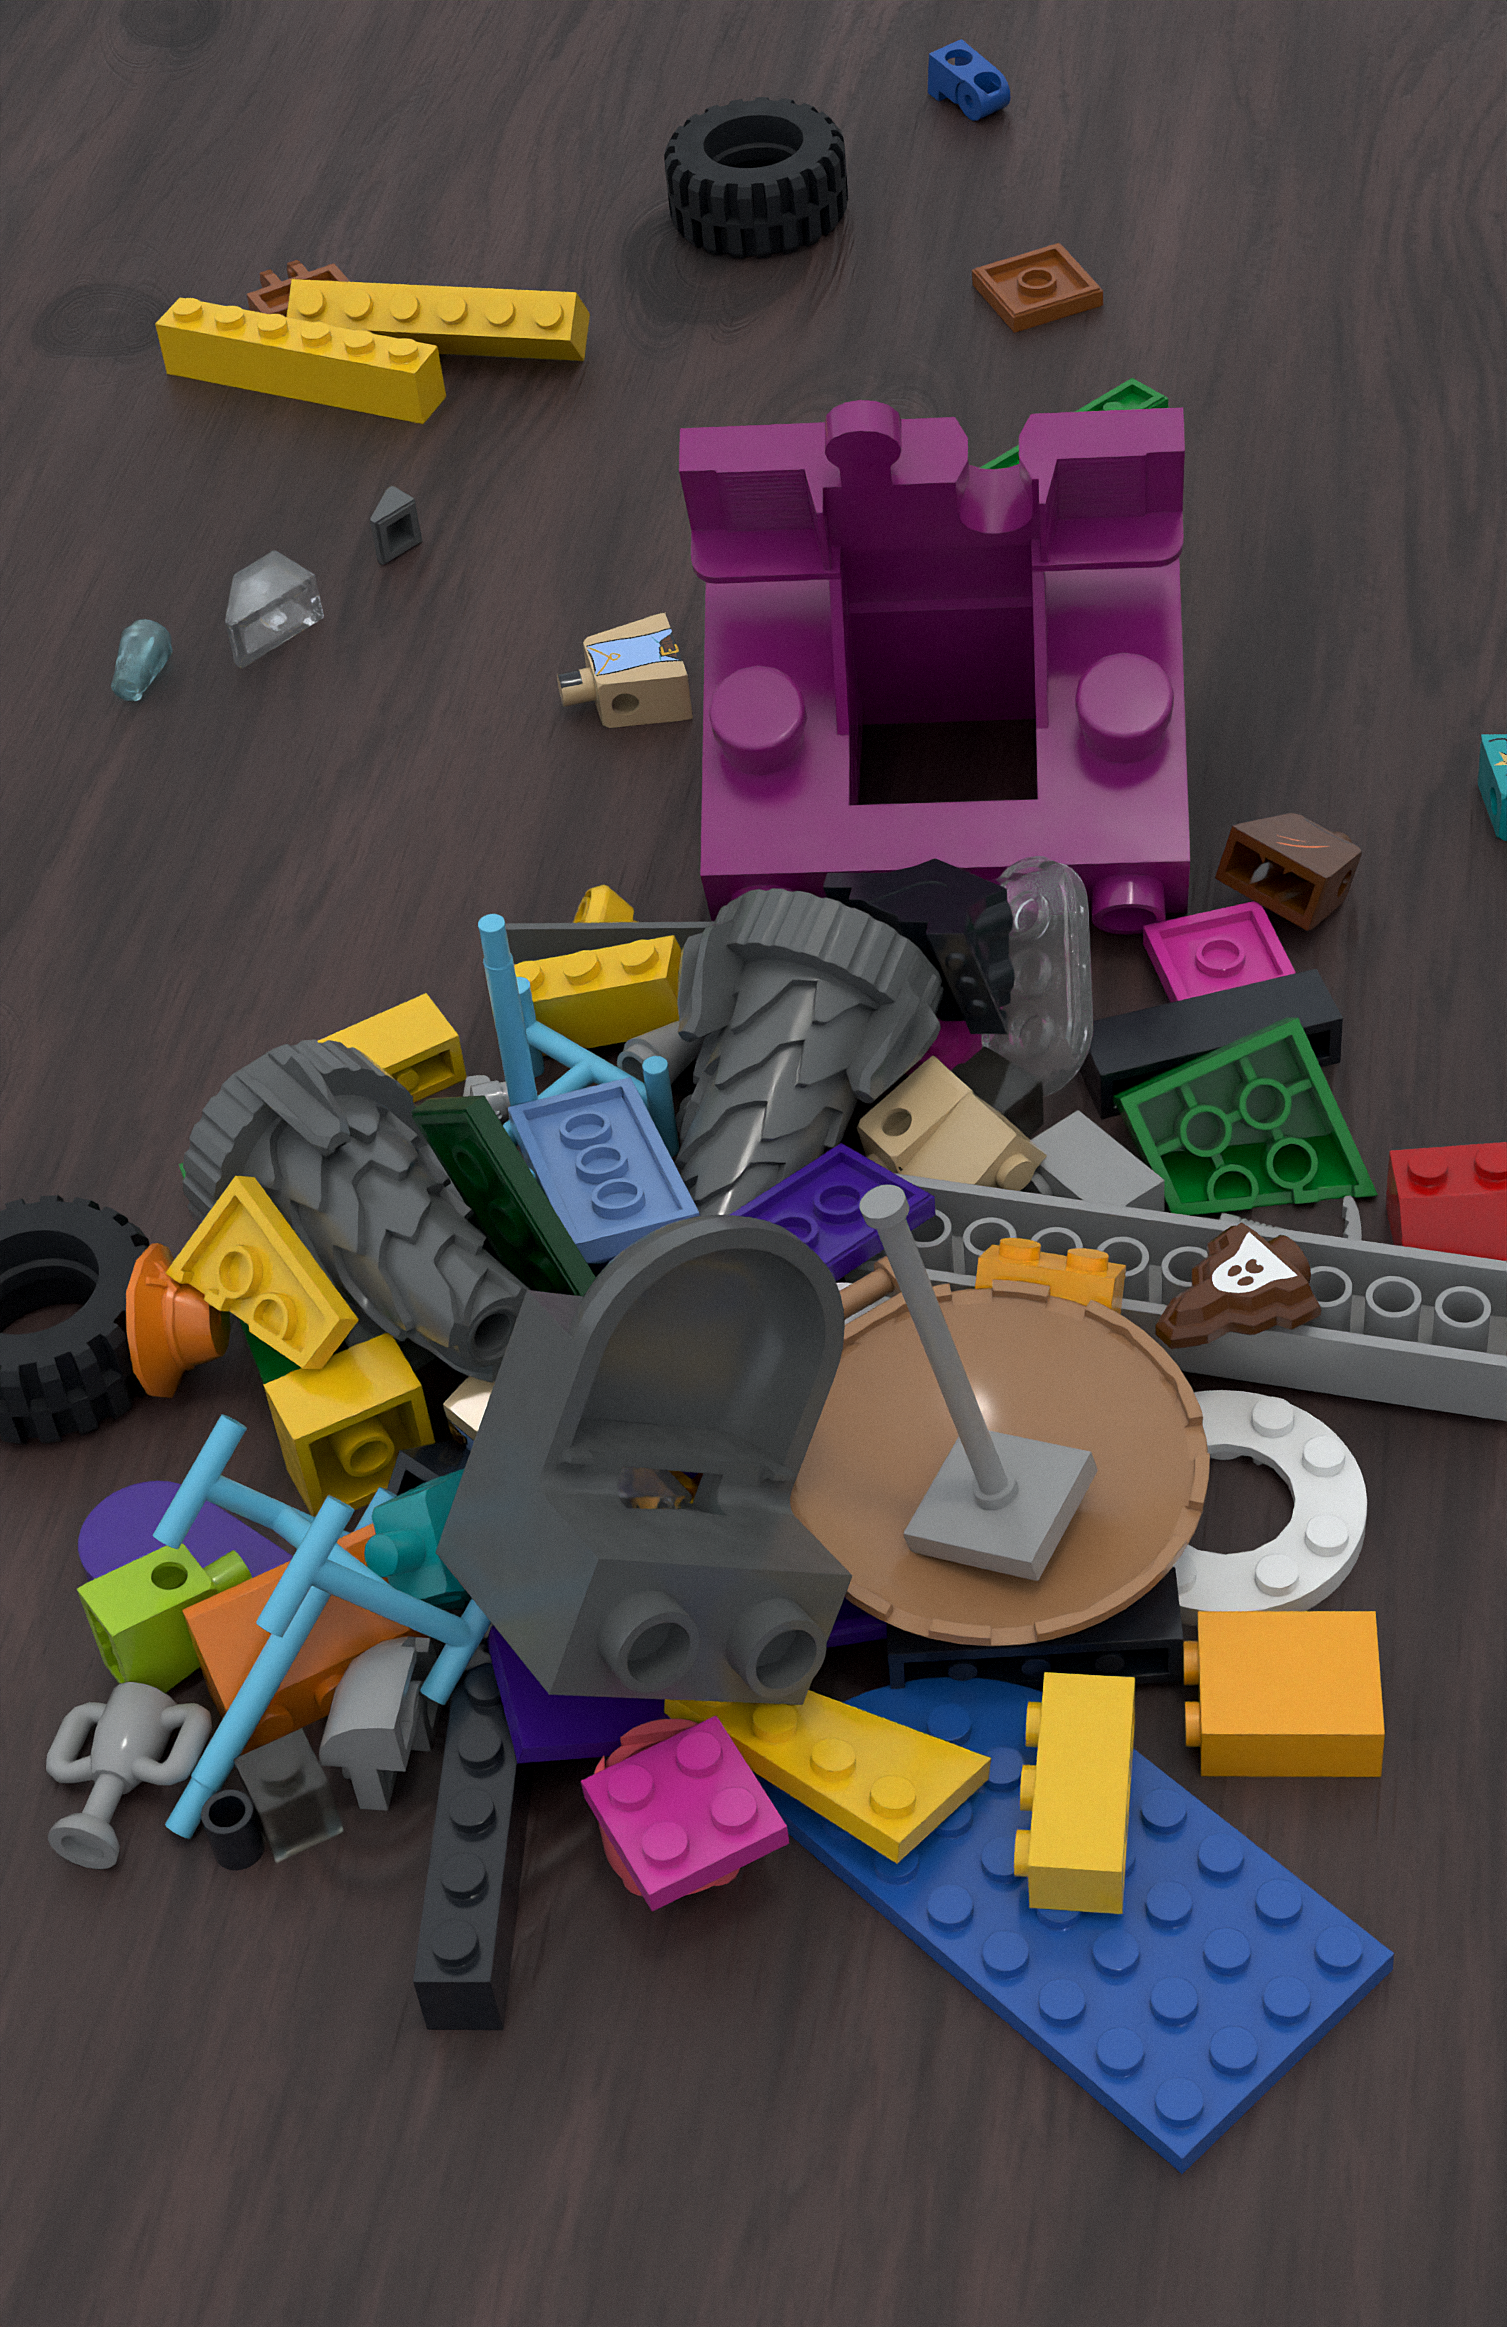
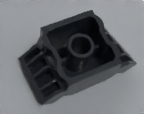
(955, 923)

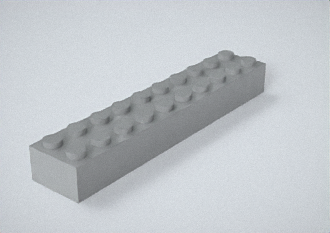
(1391, 1320)

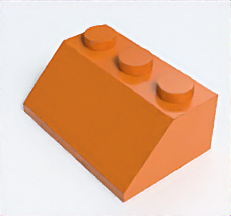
(231, 1641)

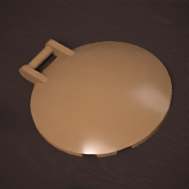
(1038, 1374)

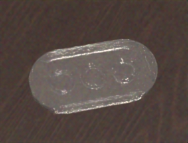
(1052, 968)

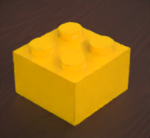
(349, 1422)

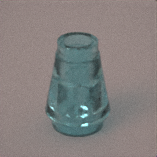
(140, 657)

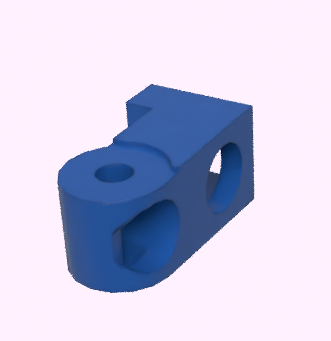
(969, 83)

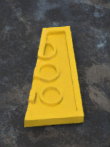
(850, 1765)

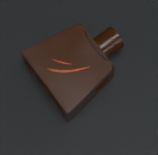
(1290, 866)

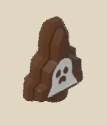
(1241, 1290)

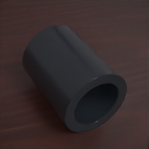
(233, 1829)

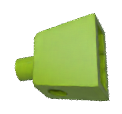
(140, 1613)

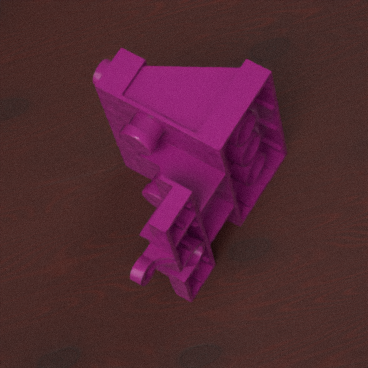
(896, 585)

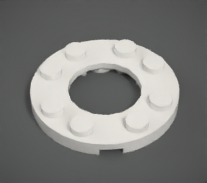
(1326, 1521)

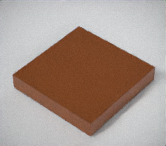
(1037, 287)

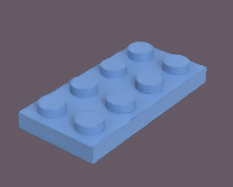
(601, 1166)

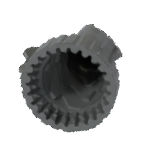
(799, 1023)
(362, 1194)

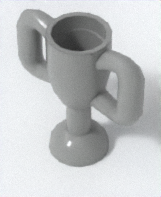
(124, 1752)

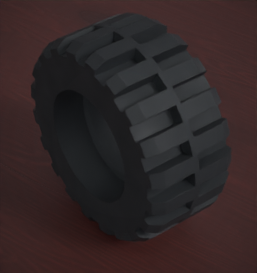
(756, 177)
(83, 1366)

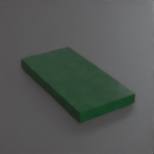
(503, 1194)

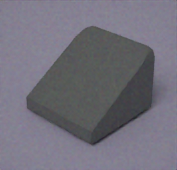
(395, 525)

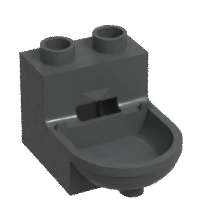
(685, 1357)

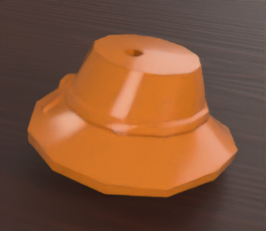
(169, 1324)

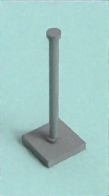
(997, 1494)

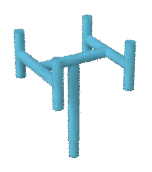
(524, 1039)
(312, 1576)

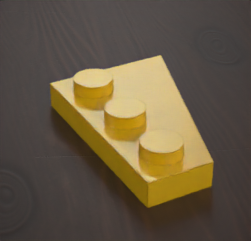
(264, 1275)

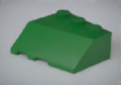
(1246, 1127)

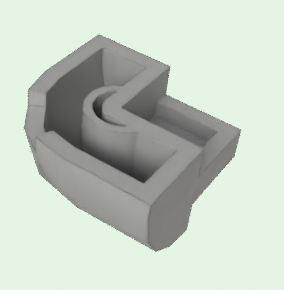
(381, 1717)

